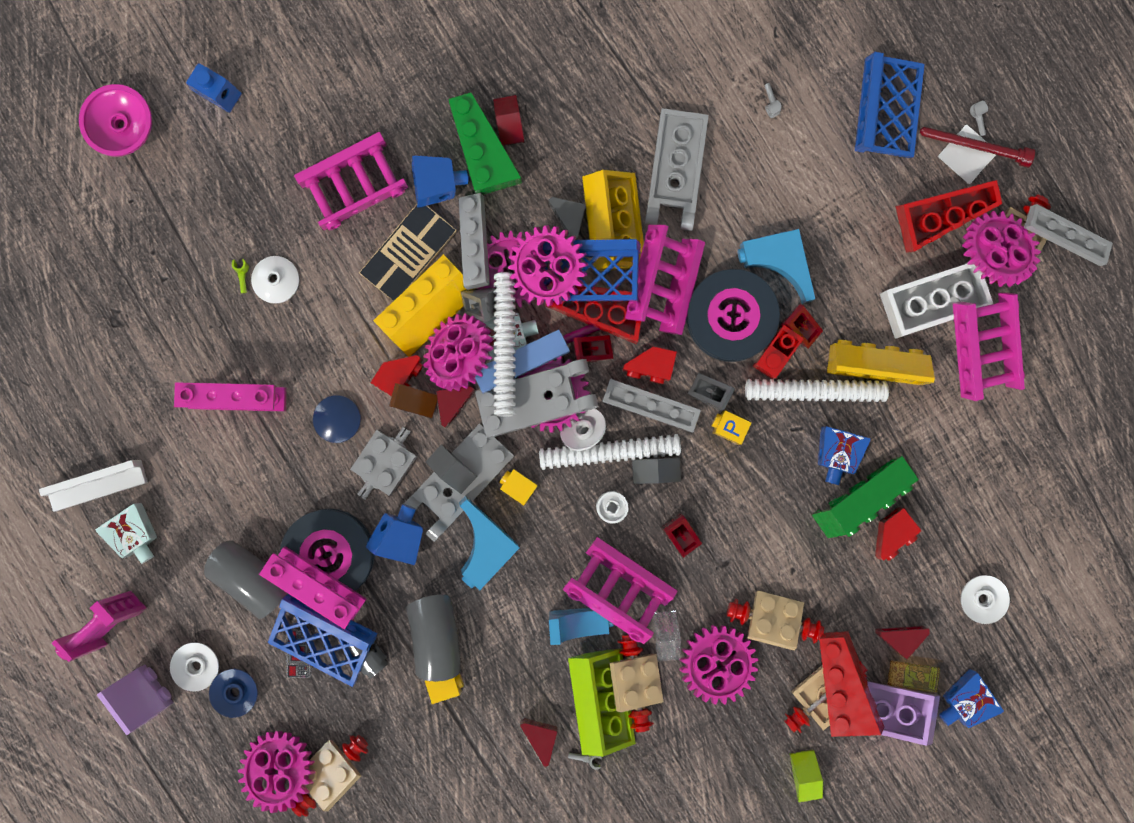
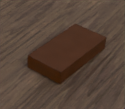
(413, 400)

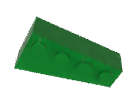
(484, 154)
(866, 499)

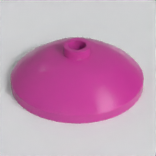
(103, 113)

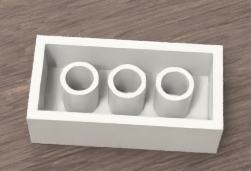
(932, 299)

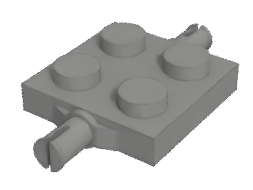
(383, 462)

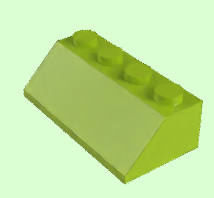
(599, 724)

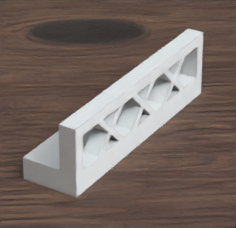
(95, 485)

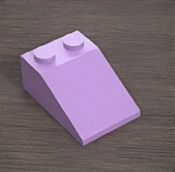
(135, 699)
(906, 712)

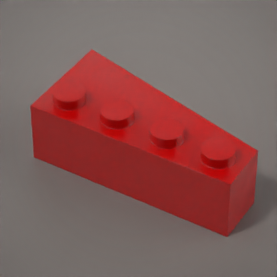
(938, 215)

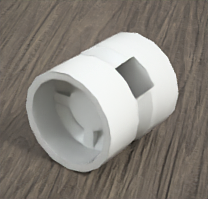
(612, 507)

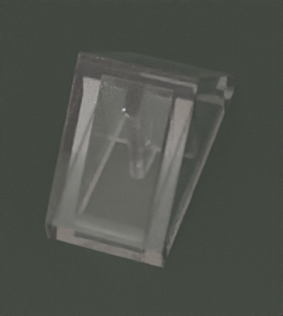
(667, 636)

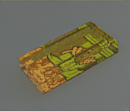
(913, 676)

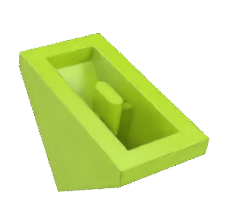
(807, 776)

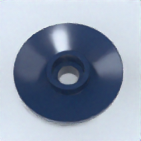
(222, 697)

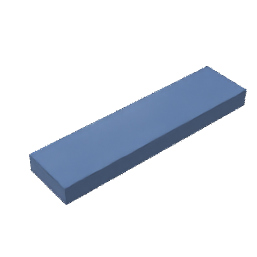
(527, 358)

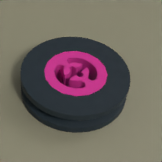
(761, 317)
(350, 538)

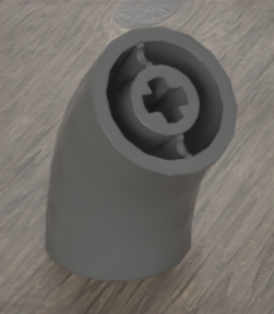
(238, 575)
(434, 638)

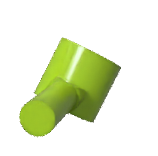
(241, 274)

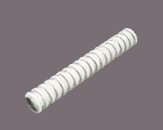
(504, 344)
(817, 390)
(611, 452)

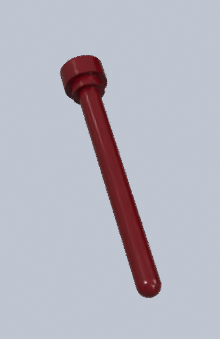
(1023, 157)

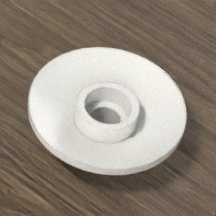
(286, 283)
(592, 423)
(996, 600)
(184, 672)

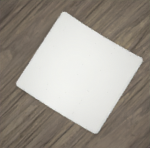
(964, 160)

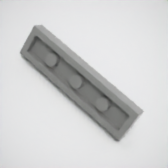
(1068, 235)
(474, 241)
(651, 405)

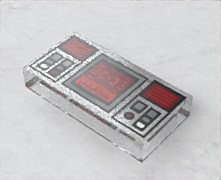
(294, 667)

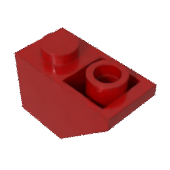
(778, 352)
(653, 363)
(397, 371)
(894, 532)

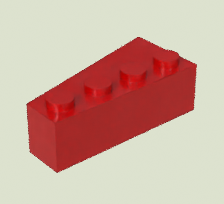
(601, 314)
(848, 696)

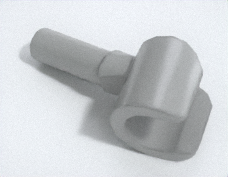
(774, 107)
(976, 111)
(585, 758)

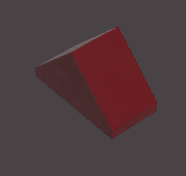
(508, 120)
(803, 324)
(593, 348)
(451, 403)
(681, 535)
(903, 639)
(541, 737)

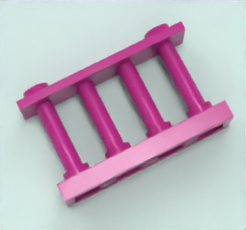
(353, 157)
(682, 282)
(968, 346)
(230, 397)
(633, 573)
(313, 587)
(106, 615)

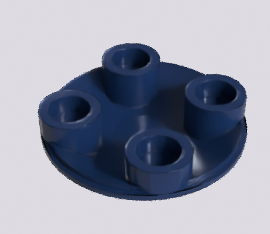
(336, 419)

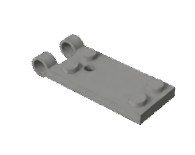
(677, 157)
(530, 400)
(483, 457)

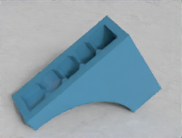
(783, 255)
(490, 547)
(575, 624)

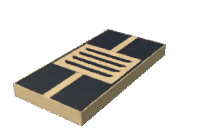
(408, 251)

